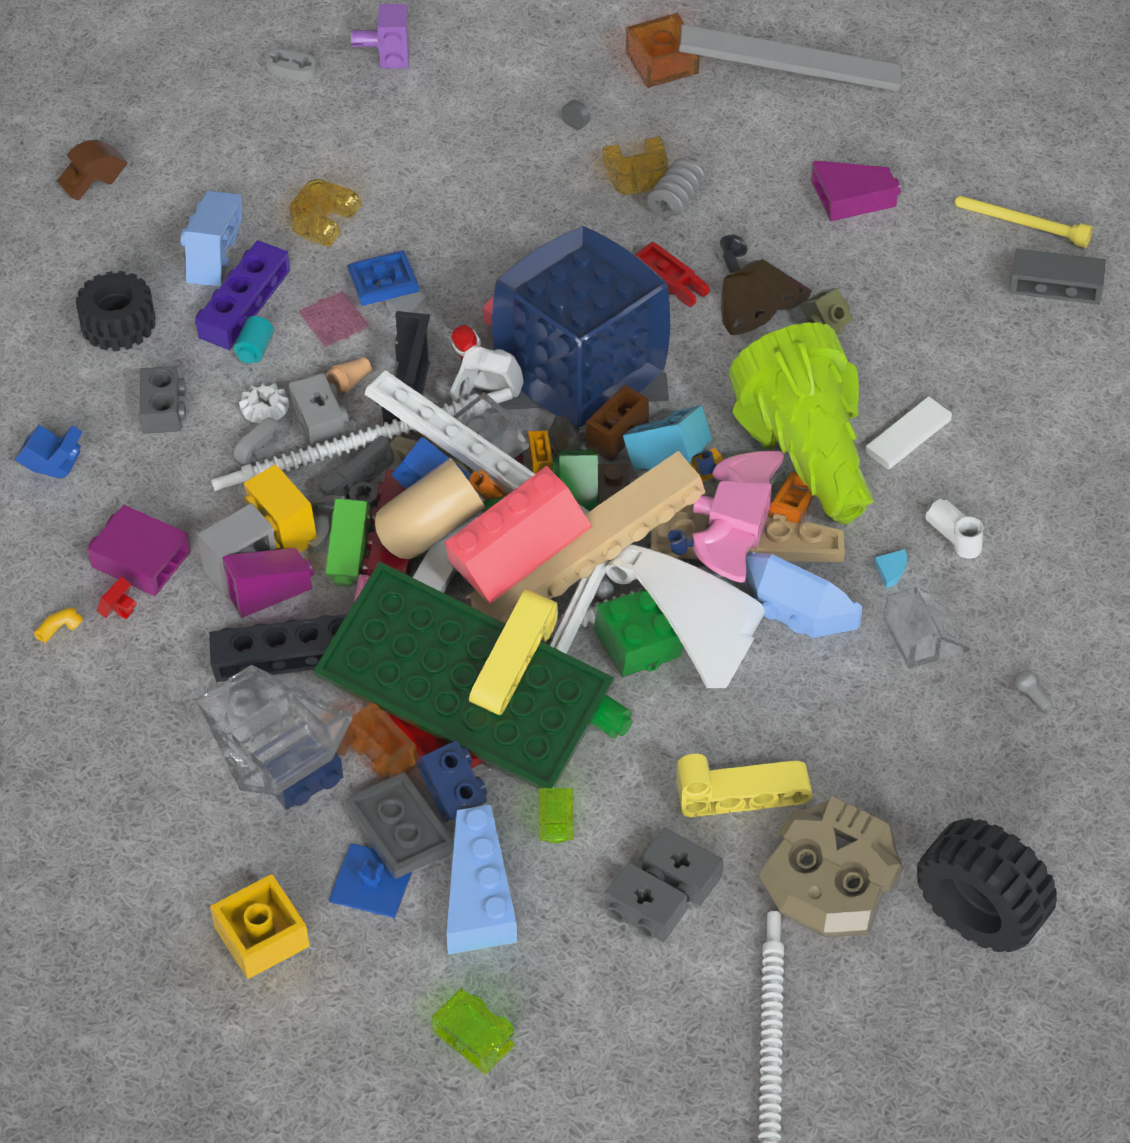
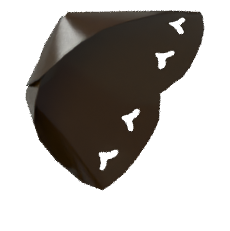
(757, 288)

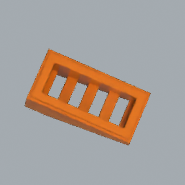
(790, 506)

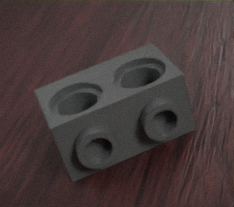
(160, 399)

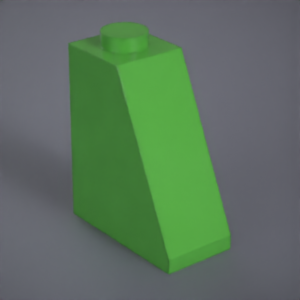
(348, 541)

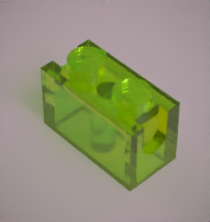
(473, 1030)

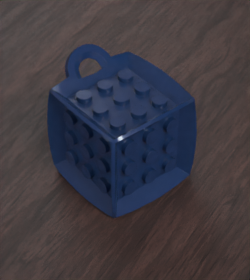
(582, 322)

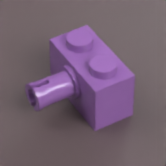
(390, 36)

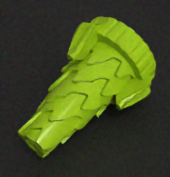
(803, 394)

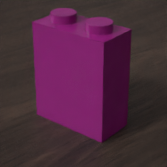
(139, 549)

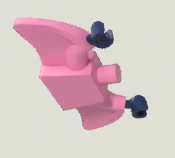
(735, 512)

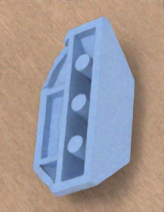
(799, 597)

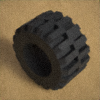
(119, 327)

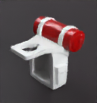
(483, 367)

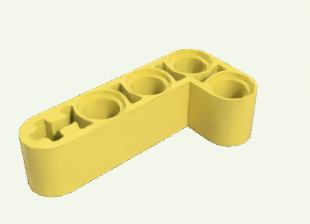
(525, 629)
(739, 788)

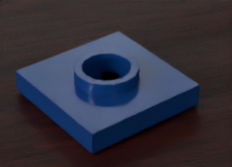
(392, 269)

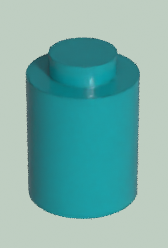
(253, 339)

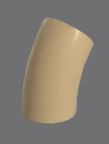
(427, 511)

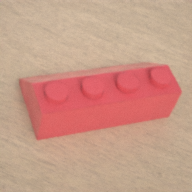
(517, 535)

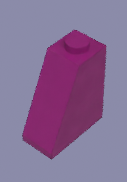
(853, 188)
(265, 578)

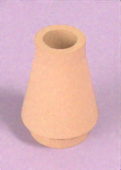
(348, 374)

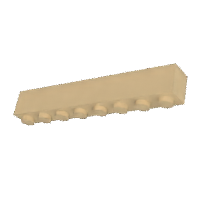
(614, 526)

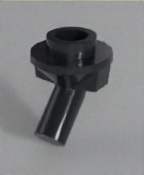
(733, 247)

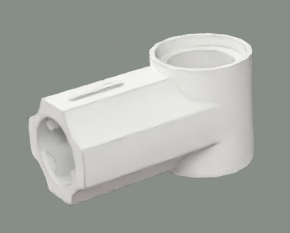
(961, 530)

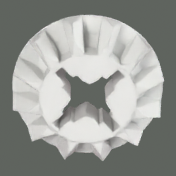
(256, 411)

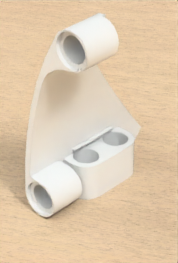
(704, 611)

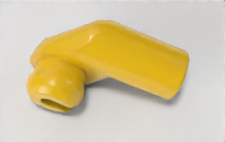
(55, 621)

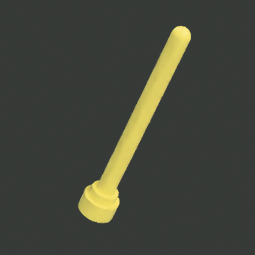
(1078, 234)

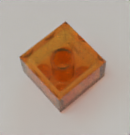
(656, 53)

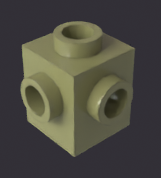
(828, 308)

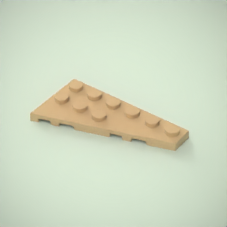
(779, 537)

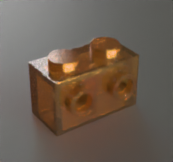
(382, 742)

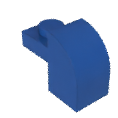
(48, 453)

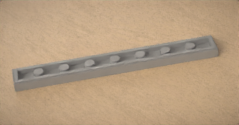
(790, 57)

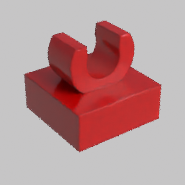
(117, 600)

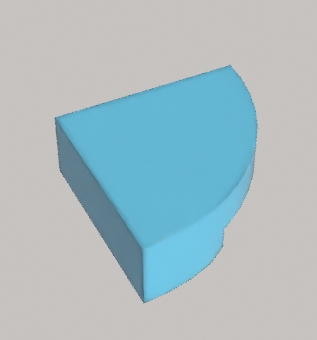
(891, 567)

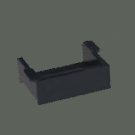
(411, 353)

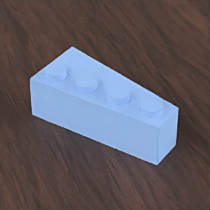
(479, 890)

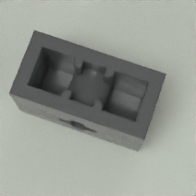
(683, 865)
(645, 902)

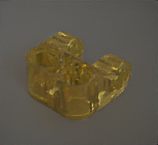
(637, 172)
(314, 204)

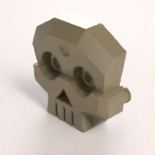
(819, 893)

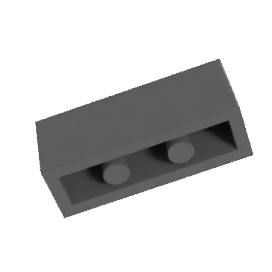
(1058, 276)

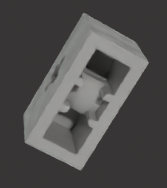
(318, 409)

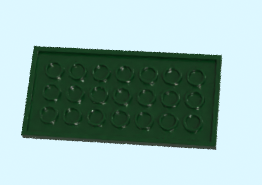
(420, 658)

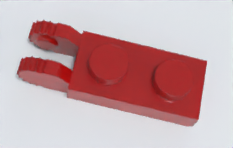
(674, 273)

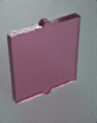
(333, 319)

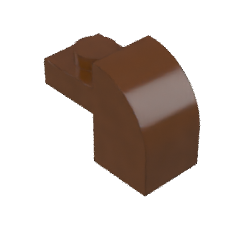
(89, 162)

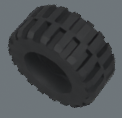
(987, 885)

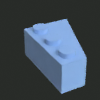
(209, 235)

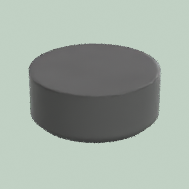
(575, 114)

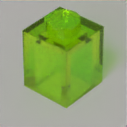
(556, 815)

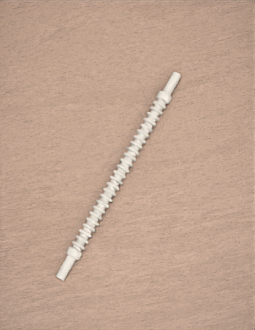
(344, 444)
(773, 953)

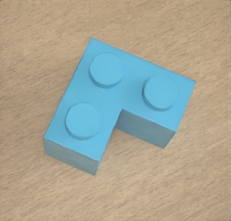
(655, 441)

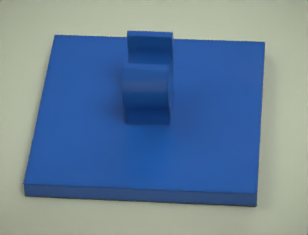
(368, 884)

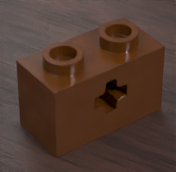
(614, 419)

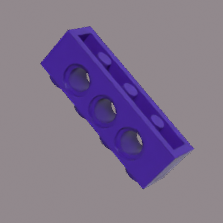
(242, 294)

